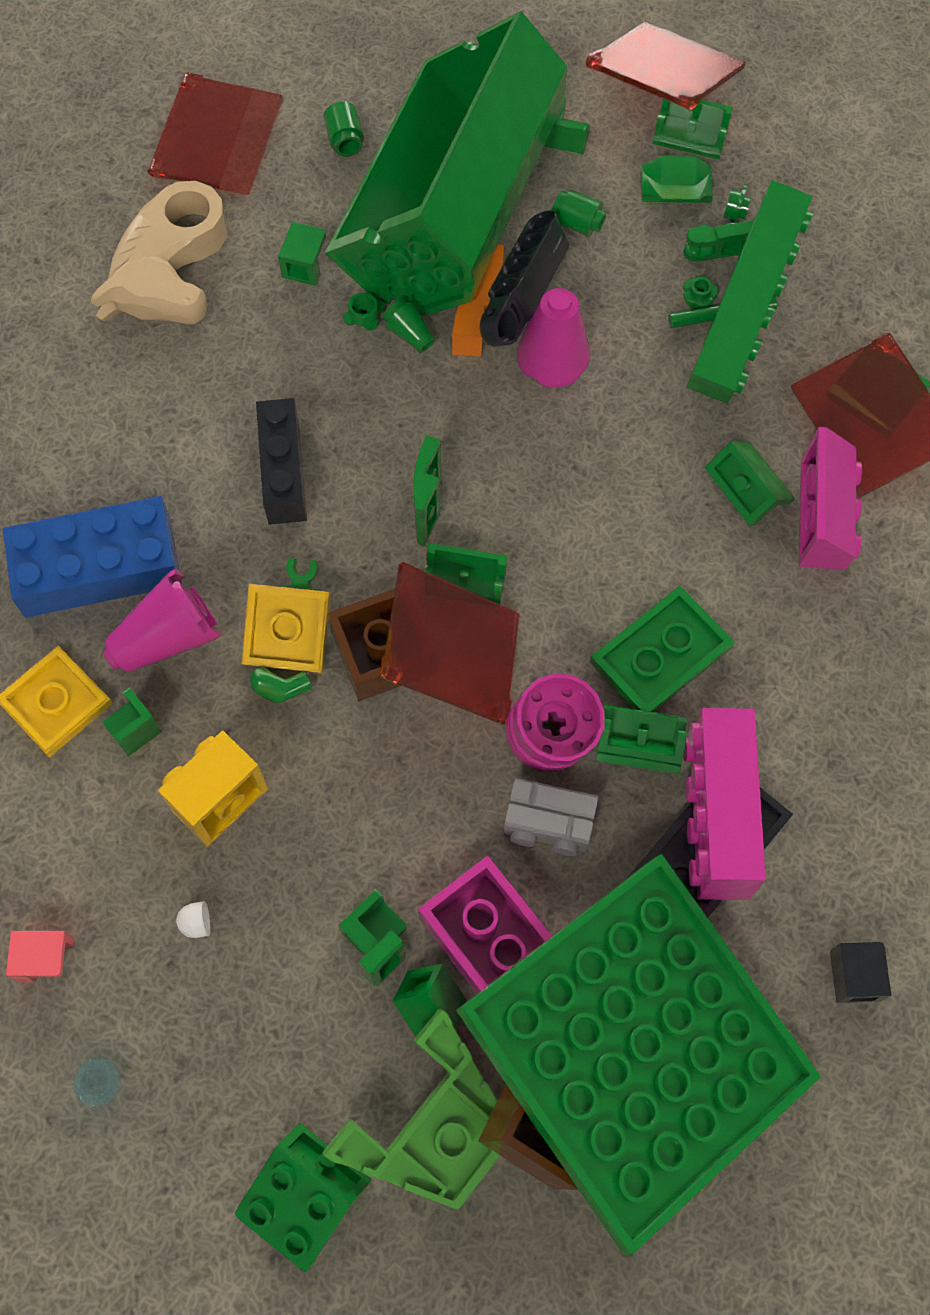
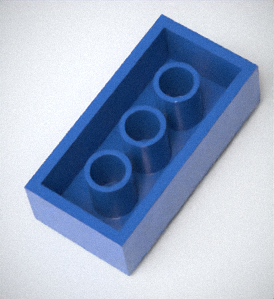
(89, 556)

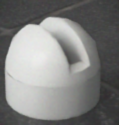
(194, 920)

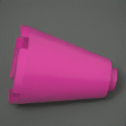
(555, 341)
(161, 626)

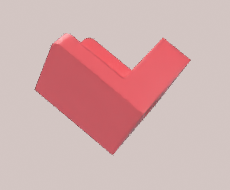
(36, 954)

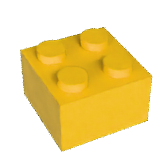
(213, 787)

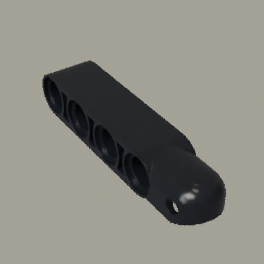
(523, 279)

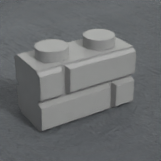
(550, 817)

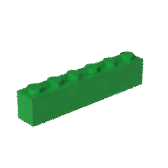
(750, 291)

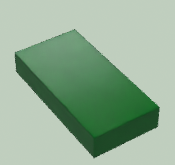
(383, 958)

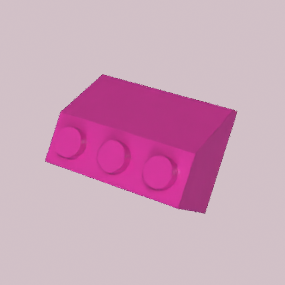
(829, 503)

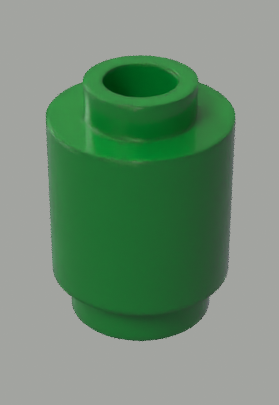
(343, 128)
(579, 212)

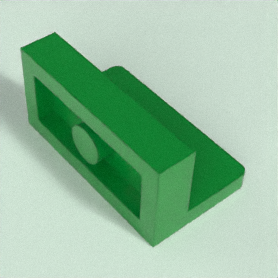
(748, 481)

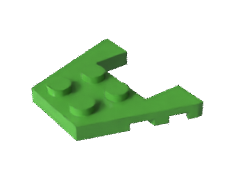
(439, 1145)

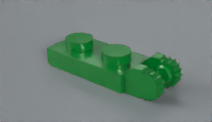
(716, 243)

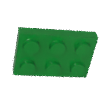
(662, 651)

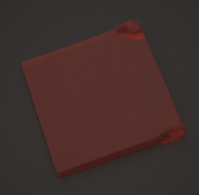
(665, 64)
(215, 134)
(874, 405)
(450, 644)

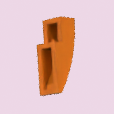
(466, 330)

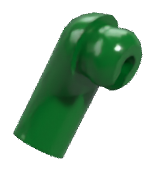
(276, 688)

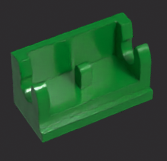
(694, 130)
(469, 569)
(642, 739)

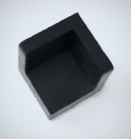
(860, 972)

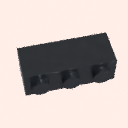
(281, 461)

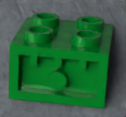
(300, 1197)

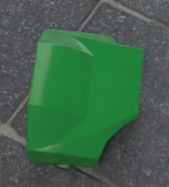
(676, 180)

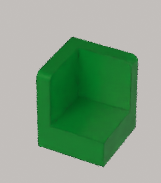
(568, 134)
(300, 253)
(132, 724)
(371, 923)
(424, 993)

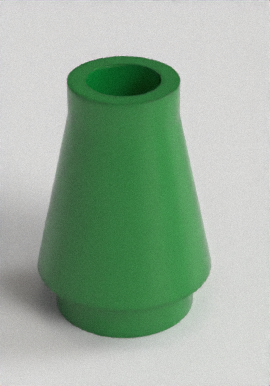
(406, 322)

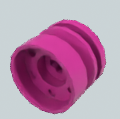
(566, 704)

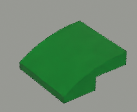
(427, 488)

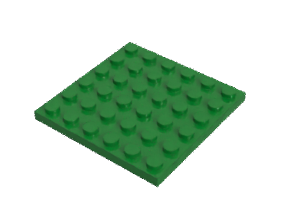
(639, 1051)

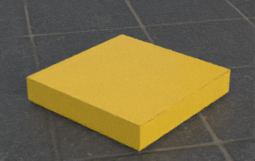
(286, 628)
(54, 701)

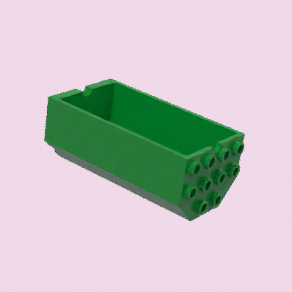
(452, 168)

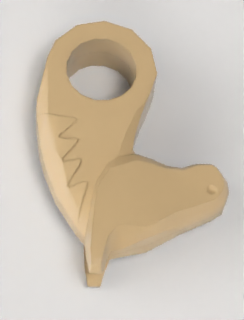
(153, 248)

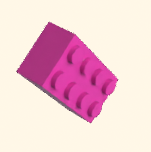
(725, 805)
(482, 924)

